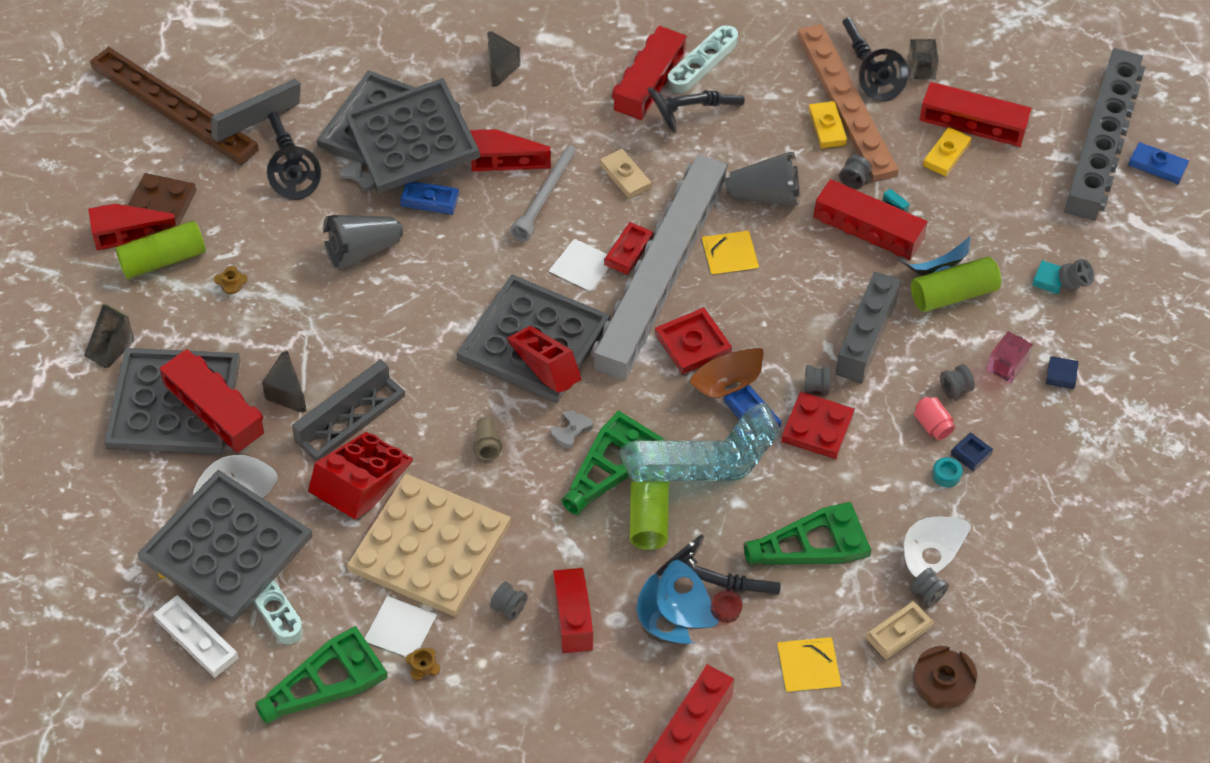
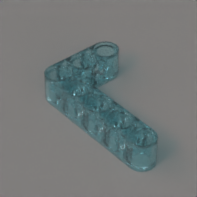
(704, 459)

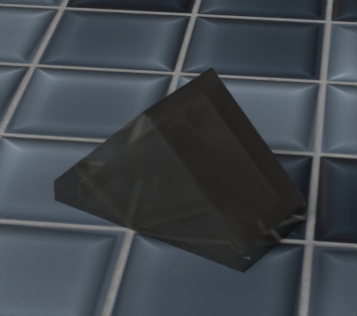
(503, 57)
(109, 337)
(283, 385)

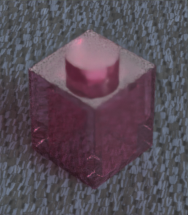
(1009, 356)

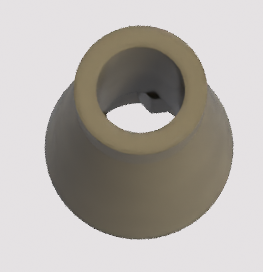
(487, 442)

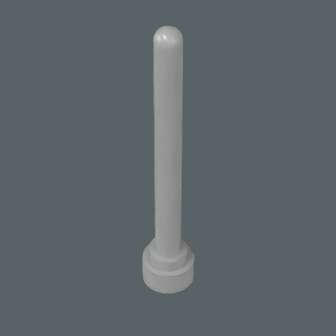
(524, 226)

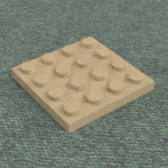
(429, 545)

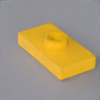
(827, 124)
(947, 151)

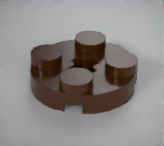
(941, 693)

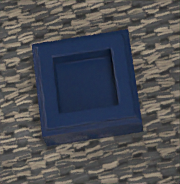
(1062, 372)
(971, 451)

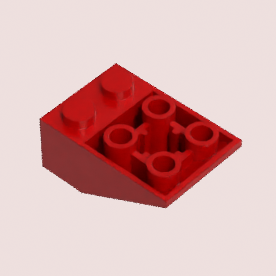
(358, 474)

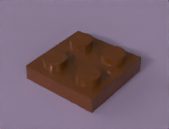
(163, 195)

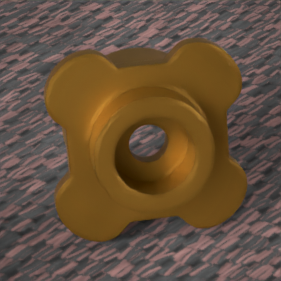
(231, 280)
(423, 655)

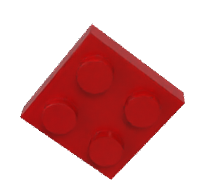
(692, 340)
(818, 425)

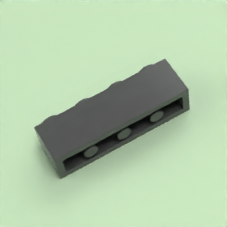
(867, 327)

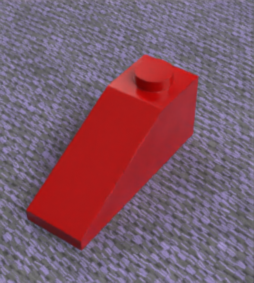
(508, 152)
(121, 224)
(546, 358)
(573, 610)

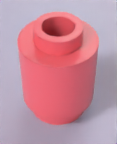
(934, 418)

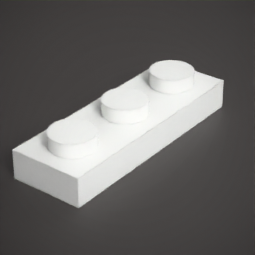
(196, 636)

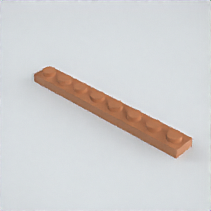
(848, 102)

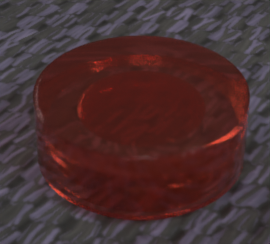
(726, 606)

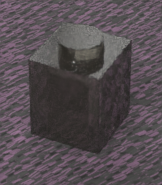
(922, 59)

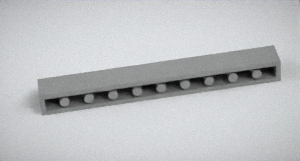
(660, 268)

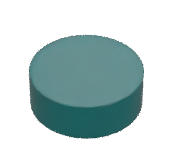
(947, 472)

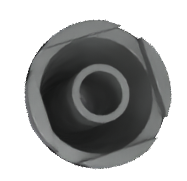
(766, 181)
(359, 237)

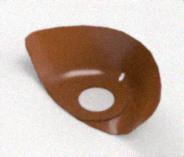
(737, 366)

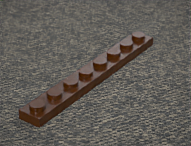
(170, 103)

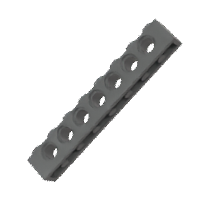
(1104, 135)

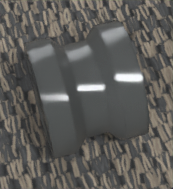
(855, 171)
(1076, 275)
(817, 379)
(957, 381)
(929, 587)
(508, 600)

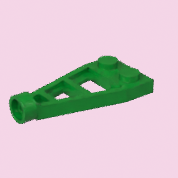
(619, 431)
(843, 527)
(356, 658)

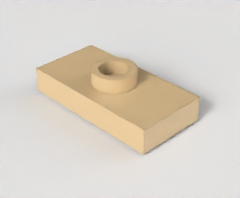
(625, 173)
(899, 630)

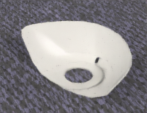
(247, 471)
(939, 533)

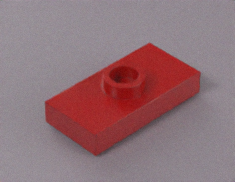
(628, 248)

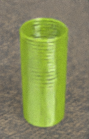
(167, 248)
(951, 287)
(649, 514)

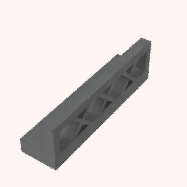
(342, 403)

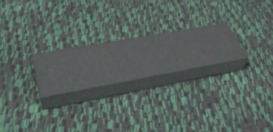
(255, 110)

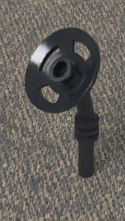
(879, 70)
(706, 98)
(291, 166)
(729, 582)

